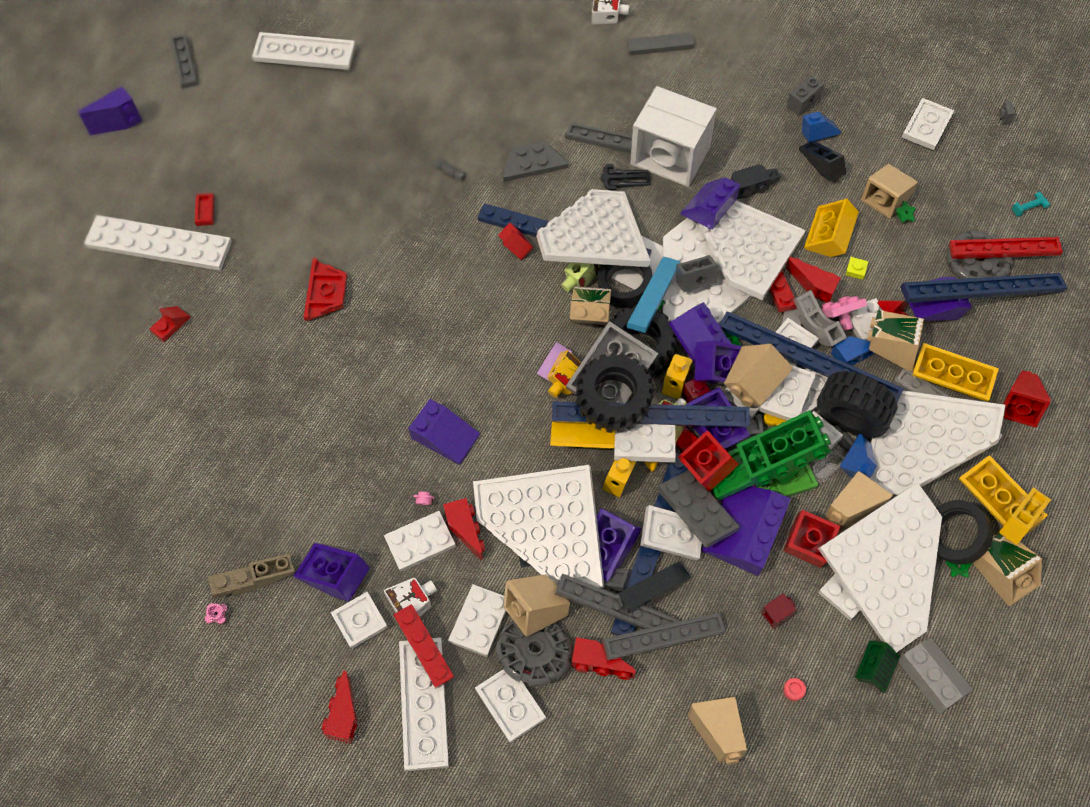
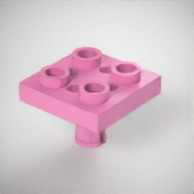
(843, 308)

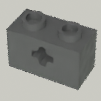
(805, 95)
(696, 273)

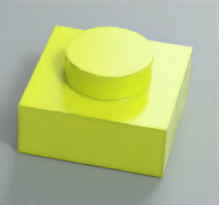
(856, 268)

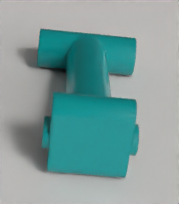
(1040, 200)

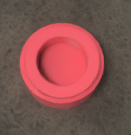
(794, 689)

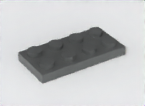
(698, 509)

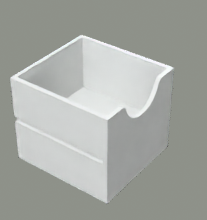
(672, 136)

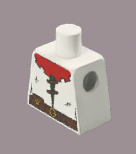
(608, 11)
(410, 593)

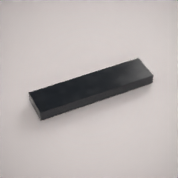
(653, 587)

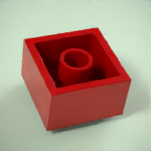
(708, 460)
(808, 535)

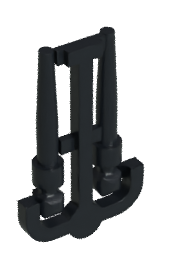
(635, 174)

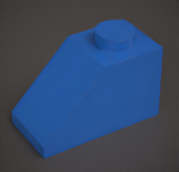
(818, 126)
(852, 350)
(859, 458)

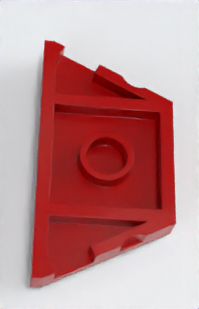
(325, 290)

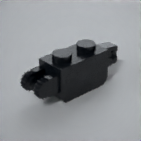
(754, 180)

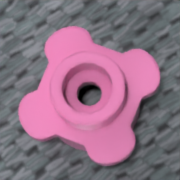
(423, 498)
(211, 609)

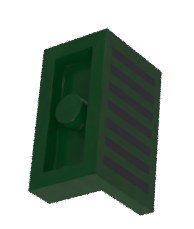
(877, 665)

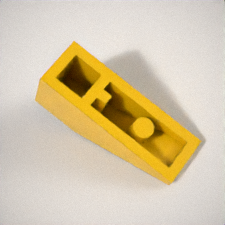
(1025, 516)

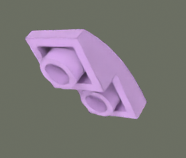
(550, 360)

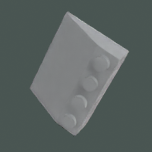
(620, 342)

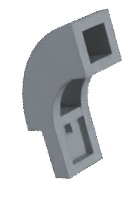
(817, 322)

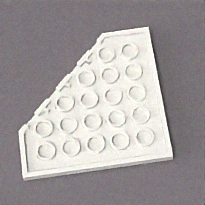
(595, 232)
(686, 244)
(751, 247)
(932, 438)
(546, 520)
(891, 565)

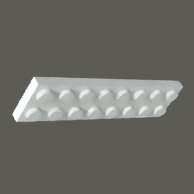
(158, 242)

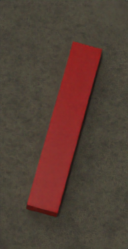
(1005, 247)

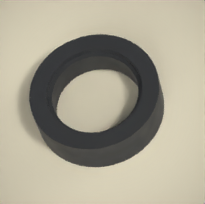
(624, 299)
(982, 541)

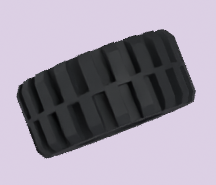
(659, 331)
(619, 369)
(857, 404)

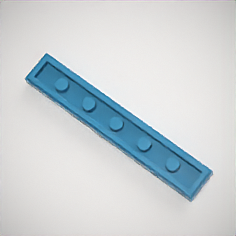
(653, 295)

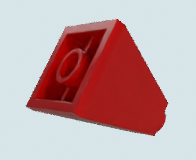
(1026, 400)

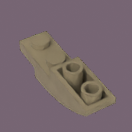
(253, 577)

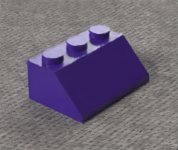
(712, 202)
(697, 326)

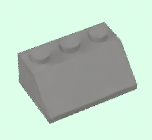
(935, 675)

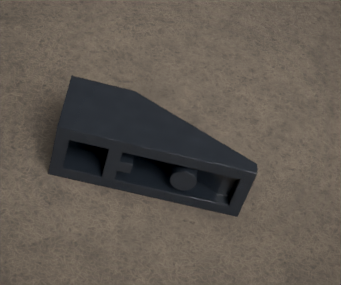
(825, 160)

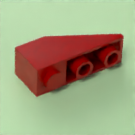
(812, 278)
(460, 522)
(590, 656)
(342, 717)

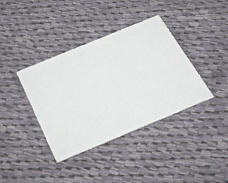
(634, 279)

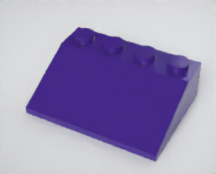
(759, 519)

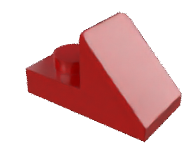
(515, 241)
(893, 306)
(171, 321)

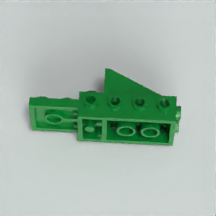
(776, 454)

